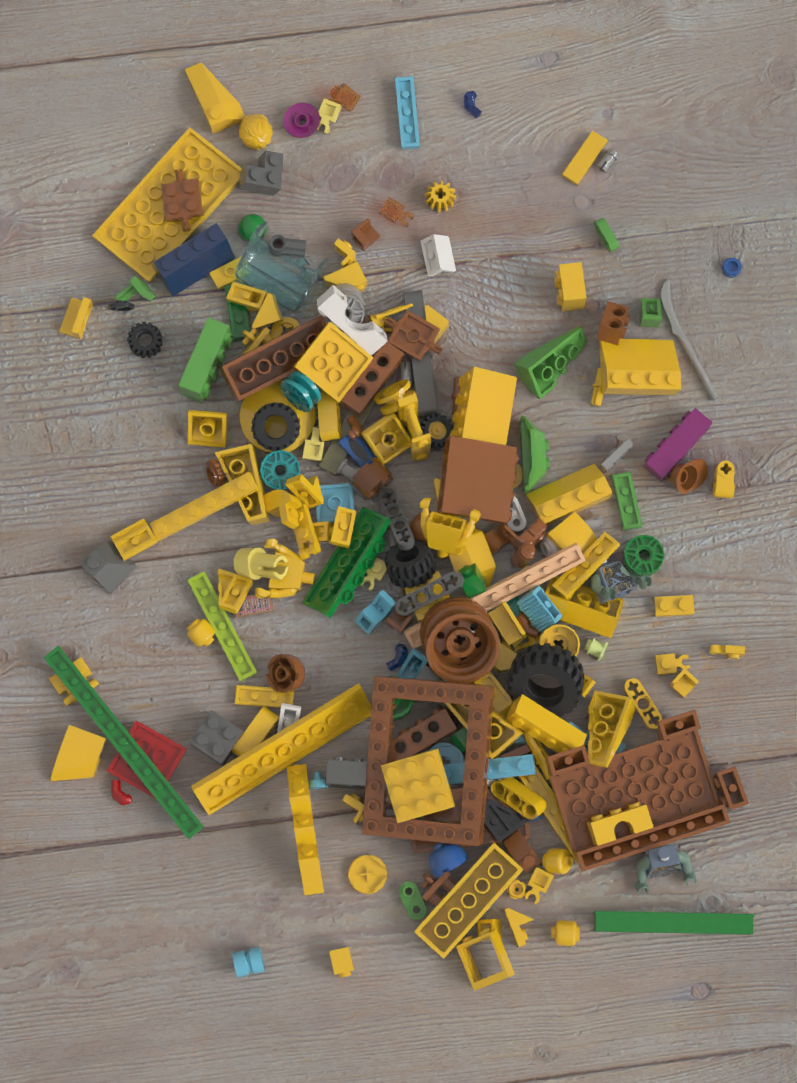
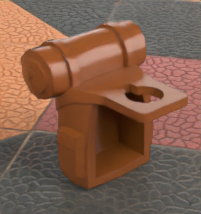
(525, 542)

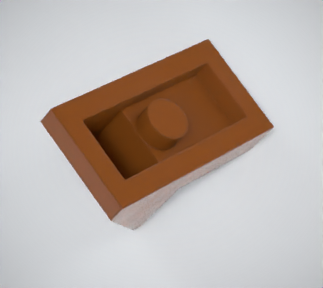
(522, 851)

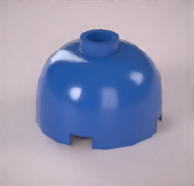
(445, 858)

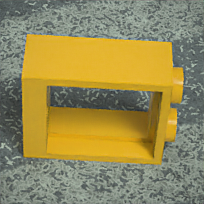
(470, 965)

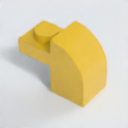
(283, 504)

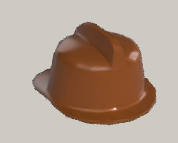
(688, 475)

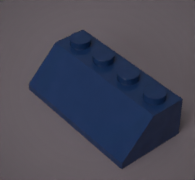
(193, 260)

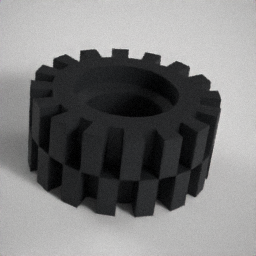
(145, 329)

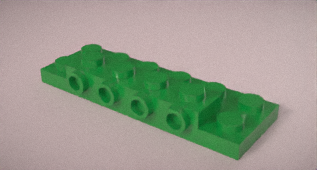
(348, 565)

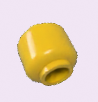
(200, 632)
(557, 861)
(566, 933)

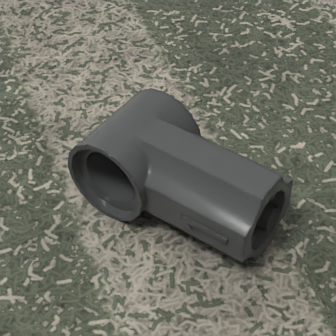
(289, 247)

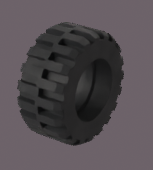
(553, 662)

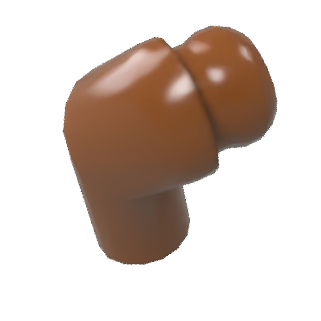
(356, 427)
(523, 621)

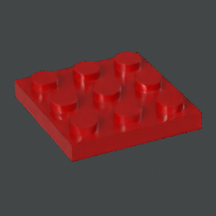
(160, 750)

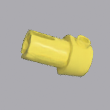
(257, 563)

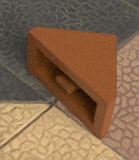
(496, 540)

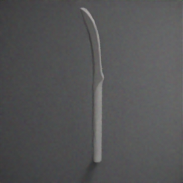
(677, 331)

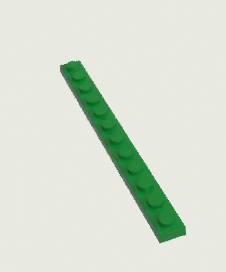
(124, 742)

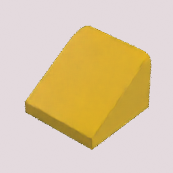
(492, 924)

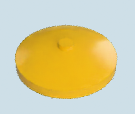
(275, 425)

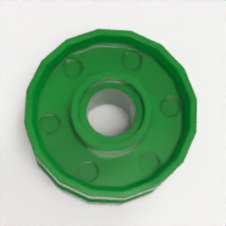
(651, 547)

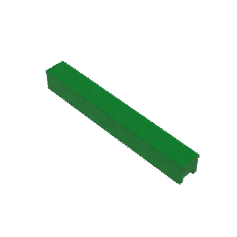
(673, 922)

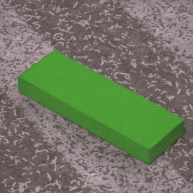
(626, 501)

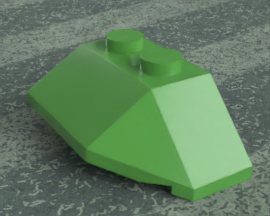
(533, 454)

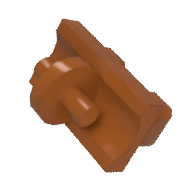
(431, 895)

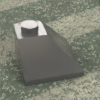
(107, 566)

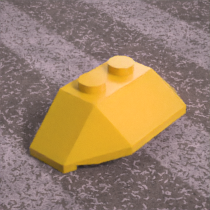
(475, 551)

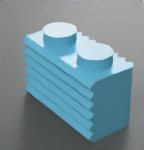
(539, 609)

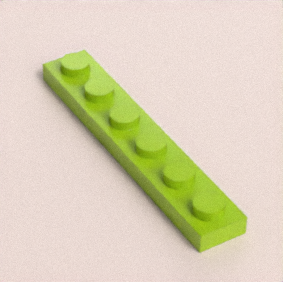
(223, 627)

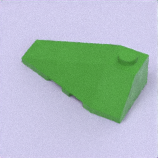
(546, 363)

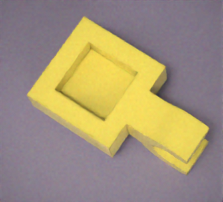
(313, 448)

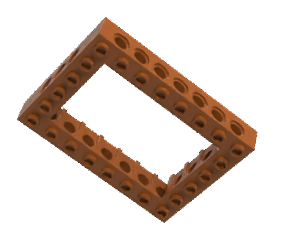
(480, 702)

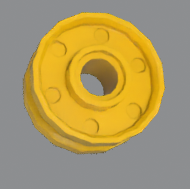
(391, 394)

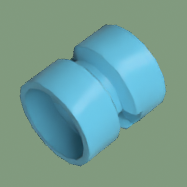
(248, 962)

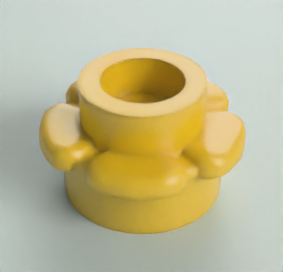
(517, 884)

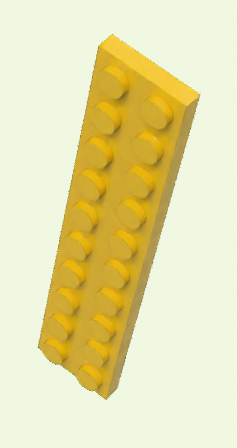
(283, 749)

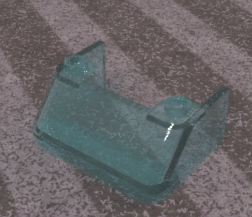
(263, 273)

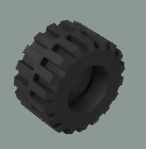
(263, 438)
(411, 566)

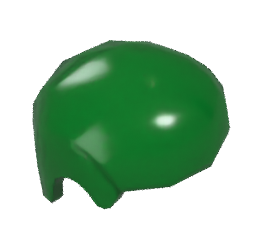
(248, 225)

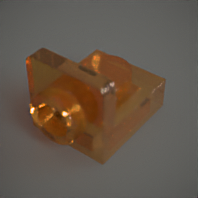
(344, 96)

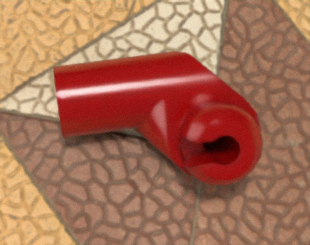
(118, 795)

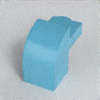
(376, 612)

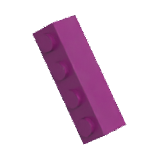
(678, 444)

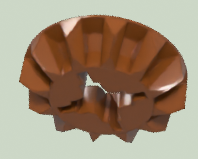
(214, 473)

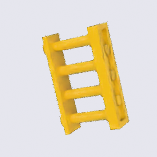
(408, 416)

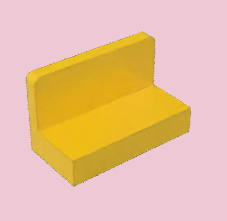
(76, 317)
(507, 624)

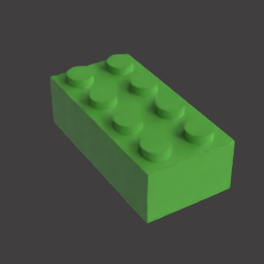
(205, 360)

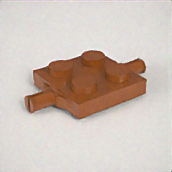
(182, 200)
(413, 335)

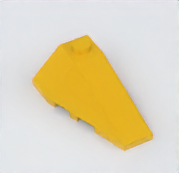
(214, 99)

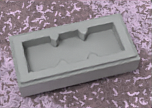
(615, 455)

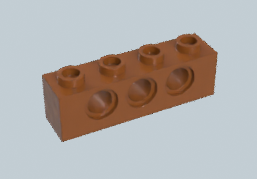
(359, 404)
(447, 726)

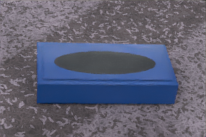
(357, 450)

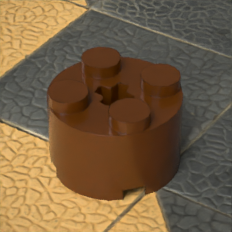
(371, 479)

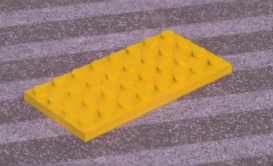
(138, 226)

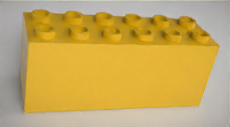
(484, 406)

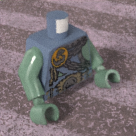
(615, 581)
(663, 862)

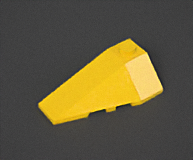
(608, 723)

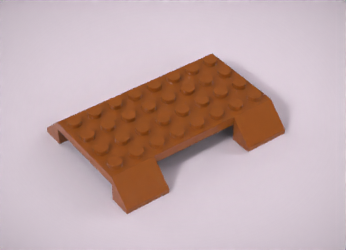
(663, 774)

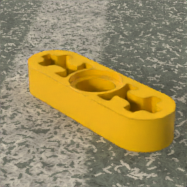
(655, 713)

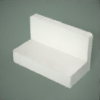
(437, 254)

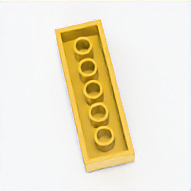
(468, 900)

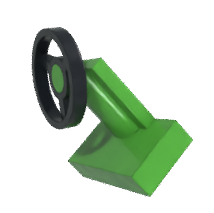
(135, 286)

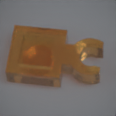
(394, 210)

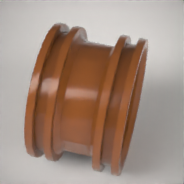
(479, 659)

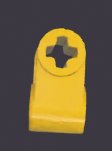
(724, 483)

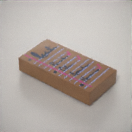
(255, 606)

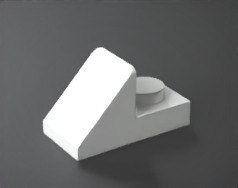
(288, 715)

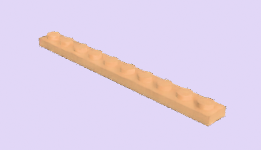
(516, 584)

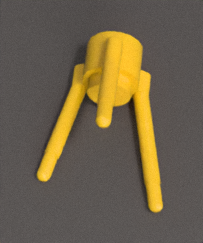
(380, 318)

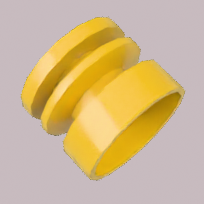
(561, 632)

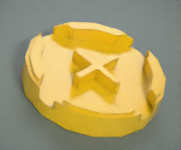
(367, 874)

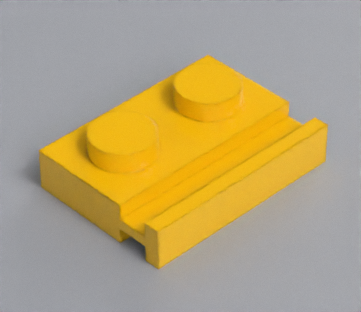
(133, 539)

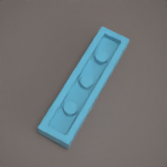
(407, 113)

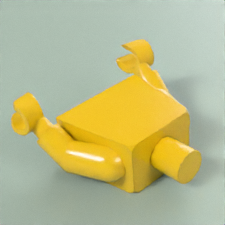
(445, 531)
(292, 580)

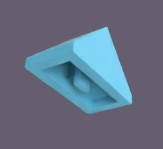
(413, 665)

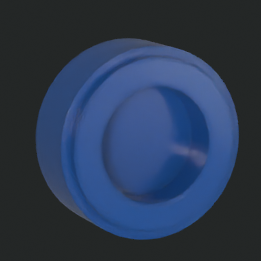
(731, 267)

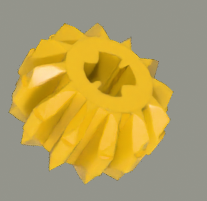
(447, 196)

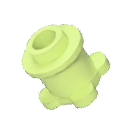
(596, 648)

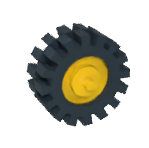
(438, 428)

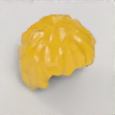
(255, 131)

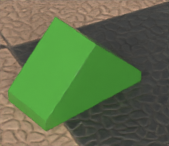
(650, 312)

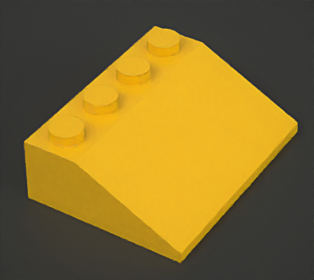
(639, 367)

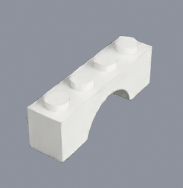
(367, 335)

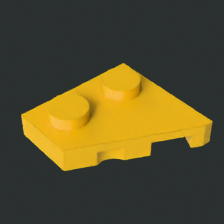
(232, 590)

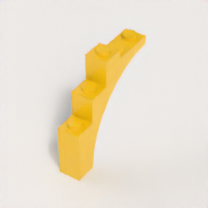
(304, 829)

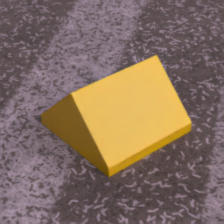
(207, 428)

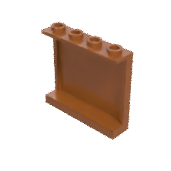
(477, 478)

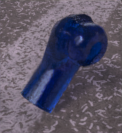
(469, 104)

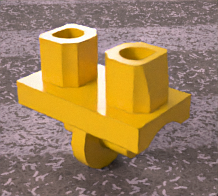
(262, 337)

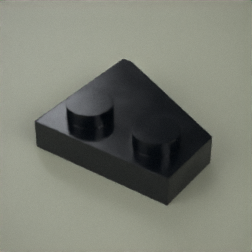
(501, 821)

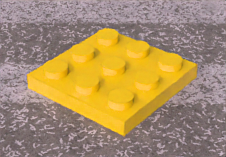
(333, 362)
(418, 785)

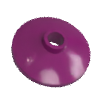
(298, 113)

